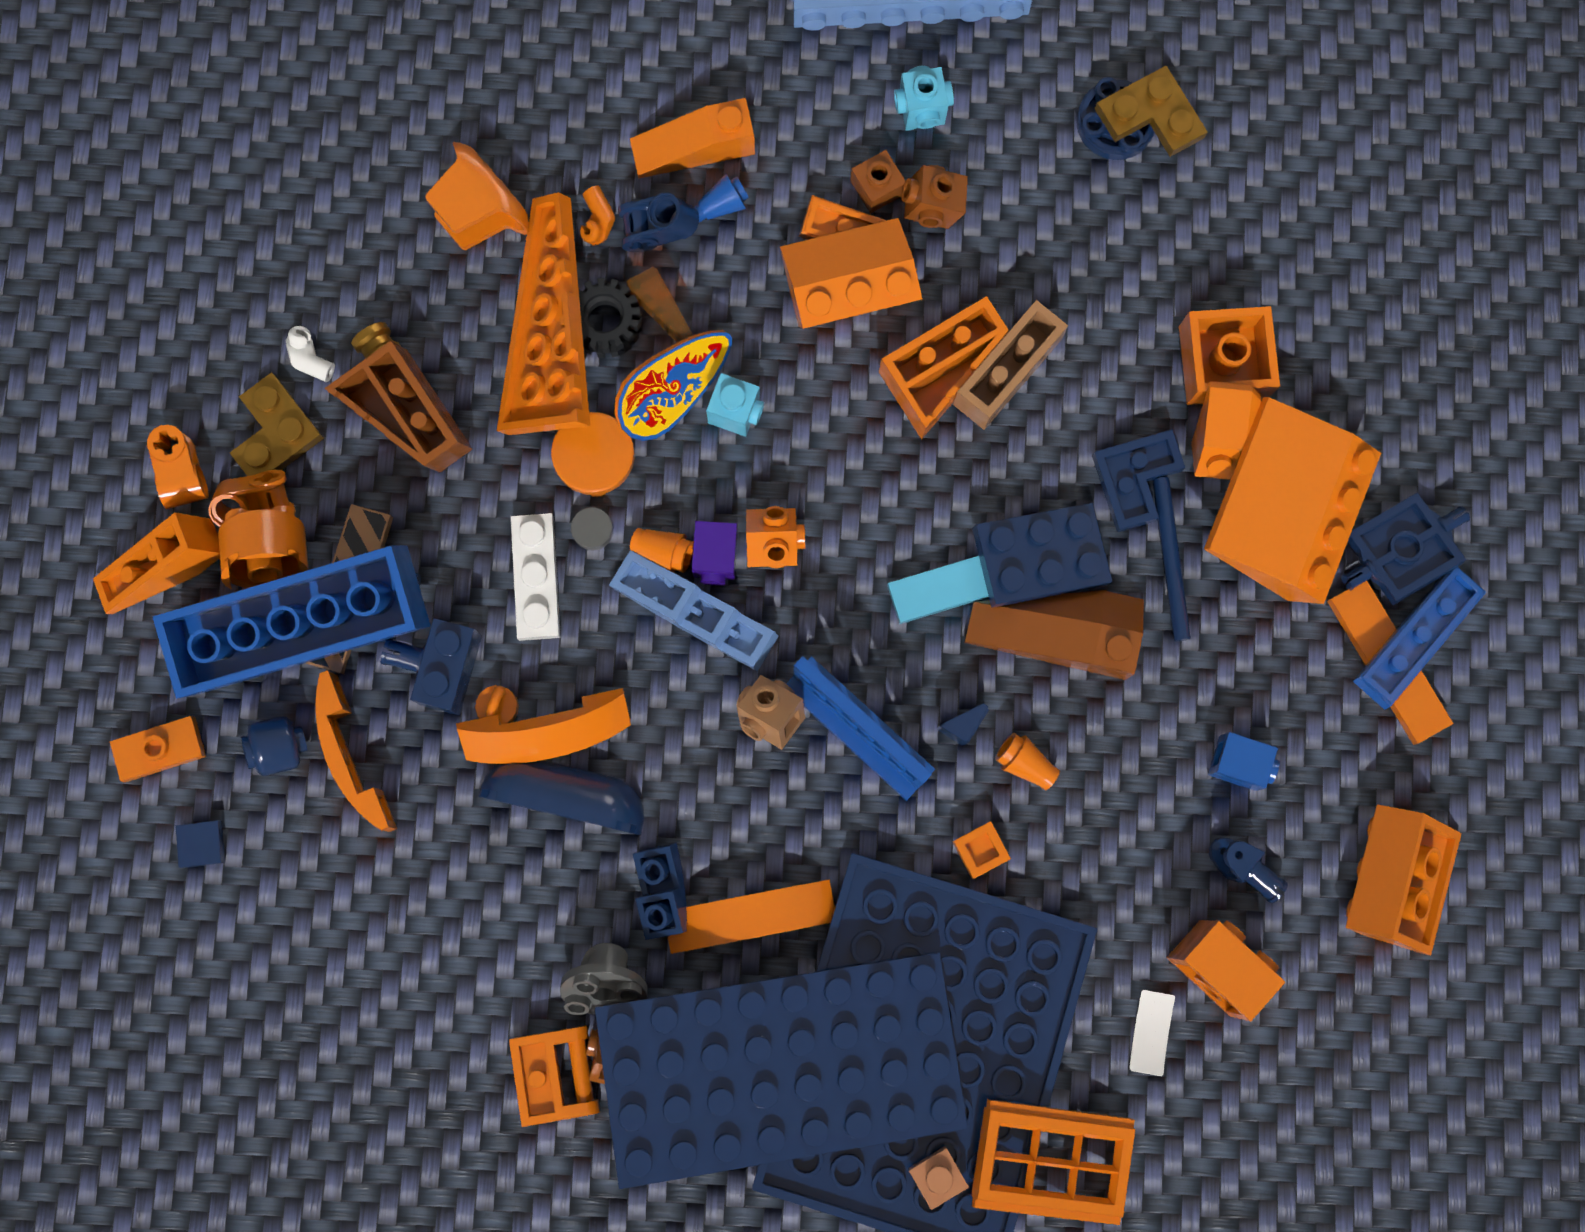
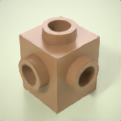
(770, 711)

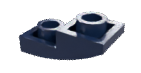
(663, 891)

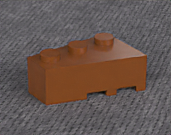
(402, 405)

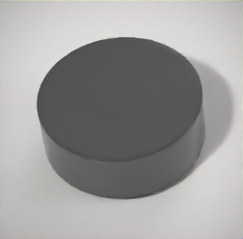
(592, 528)

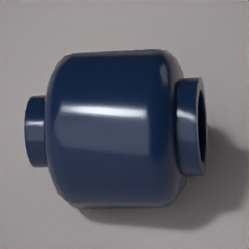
(273, 746)

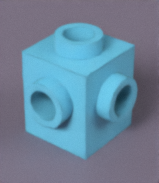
(923, 97)

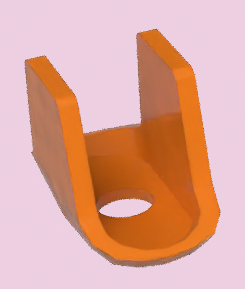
(474, 201)

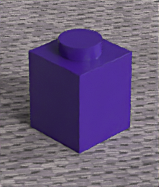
(714, 552)

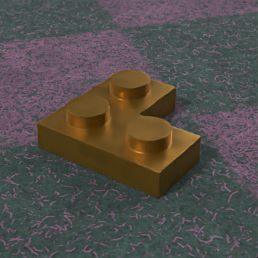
(1155, 102)
(284, 430)

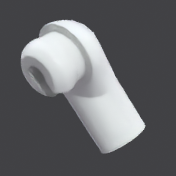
(303, 355)

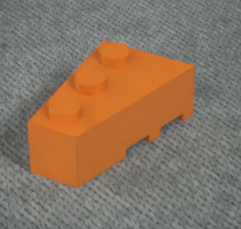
(938, 363)

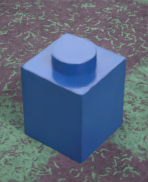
(1244, 762)

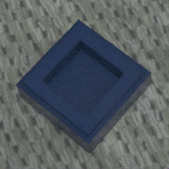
(200, 844)

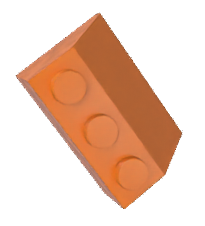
(850, 273)
(1403, 879)

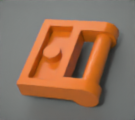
(540, 1080)

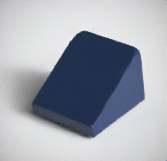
(965, 725)

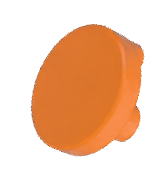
(593, 456)

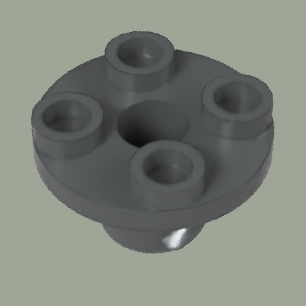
(601, 981)

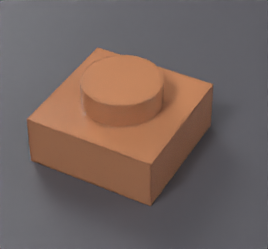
(938, 1178)

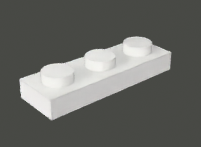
(535, 577)

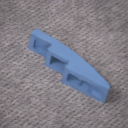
(693, 610)

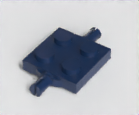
(1405, 548)

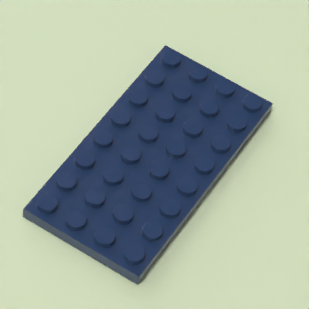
(779, 1069)

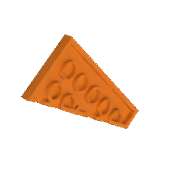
(546, 350)

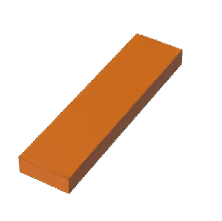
(1368, 630)

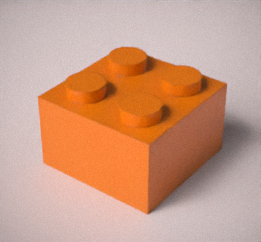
(1228, 348)
(1227, 969)

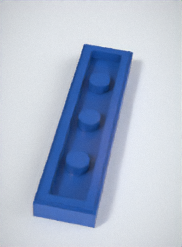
(1419, 637)

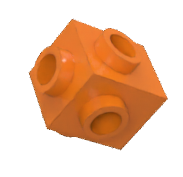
(773, 537)

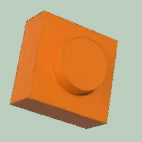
(981, 850)

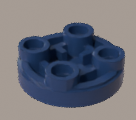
(1095, 134)

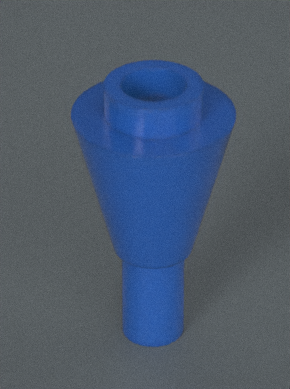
(722, 199)

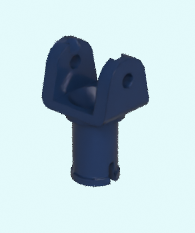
(1243, 864)

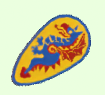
(670, 384)

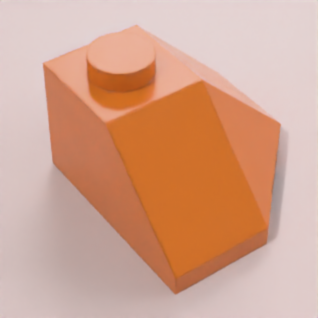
(1223, 428)

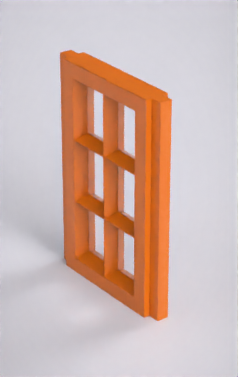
(1050, 1203)

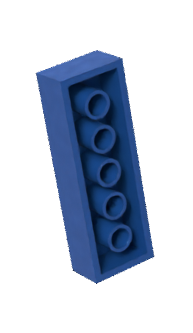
(291, 621)

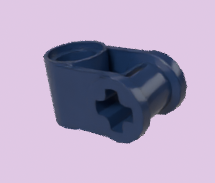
(650, 224)

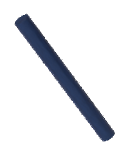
(1171, 559)

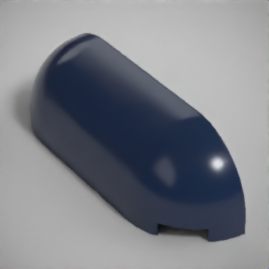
(566, 793)

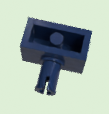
(440, 666)

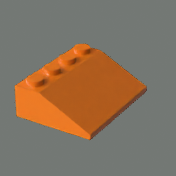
(1292, 502)

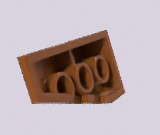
(1075, 630)

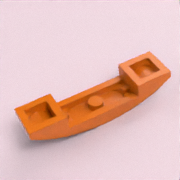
(330, 706)
(545, 736)
(755, 916)

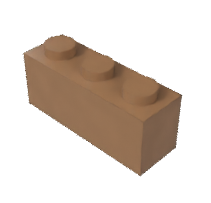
(1010, 364)

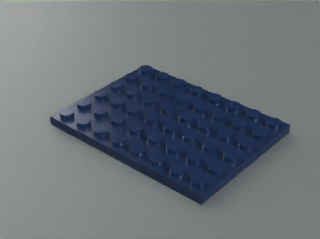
(1011, 1007)

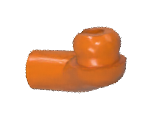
(601, 219)

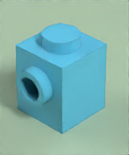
(734, 405)

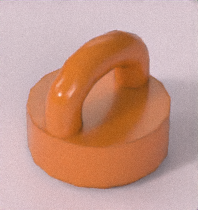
(497, 701)

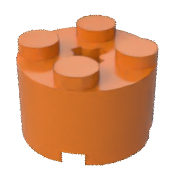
(261, 546)

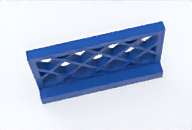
(859, 728)

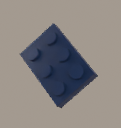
(1041, 555)

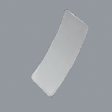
(1151, 1032)

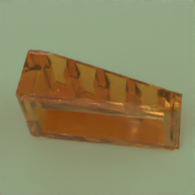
(659, 303)

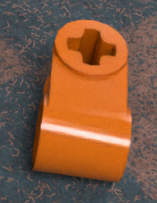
(177, 474)
(251, 493)

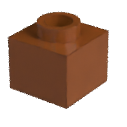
(875, 192)

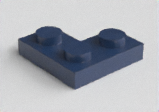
(1126, 473)

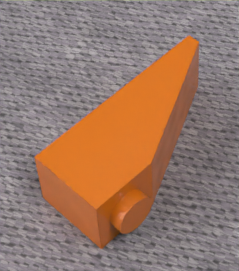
(696, 139)
(160, 560)

